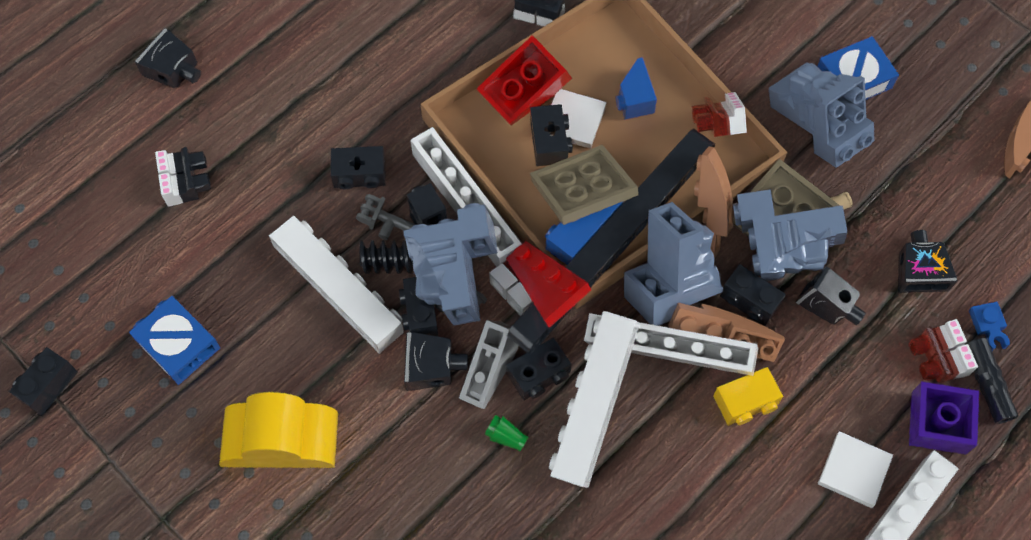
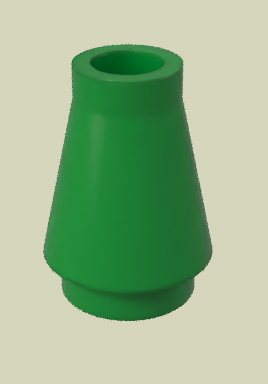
(505, 433)

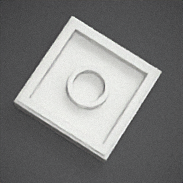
(583, 116)
(855, 469)

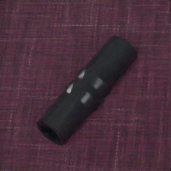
(992, 383)

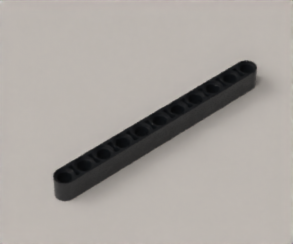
(619, 231)

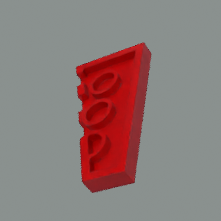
(547, 282)

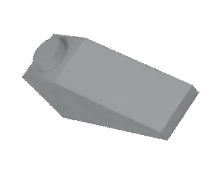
(488, 364)

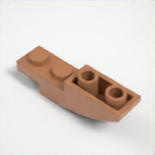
(1019, 144)
(714, 195)
(725, 324)

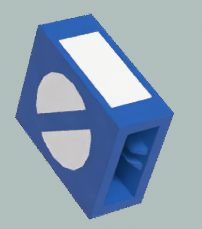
(863, 60)
(174, 339)

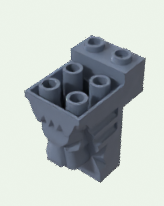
(828, 109)
(788, 240)
(444, 260)
(677, 266)

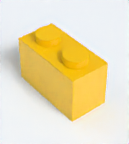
(748, 396)

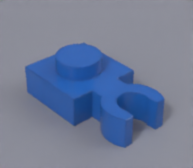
(990, 321)

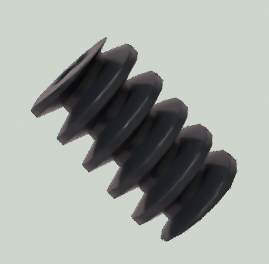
(385, 257)

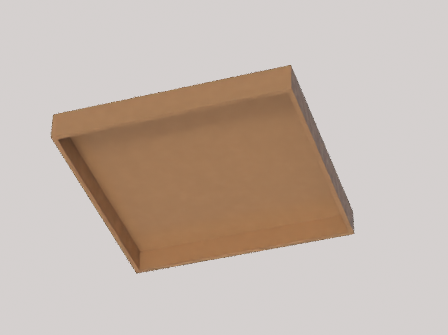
(598, 48)

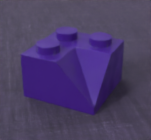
(944, 418)

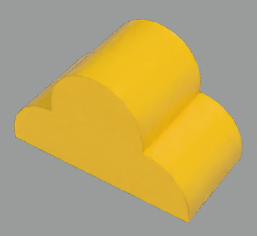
(278, 433)

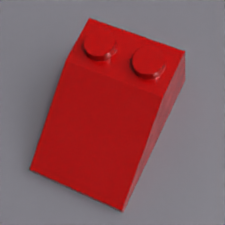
(524, 81)

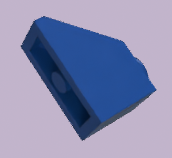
(636, 92)

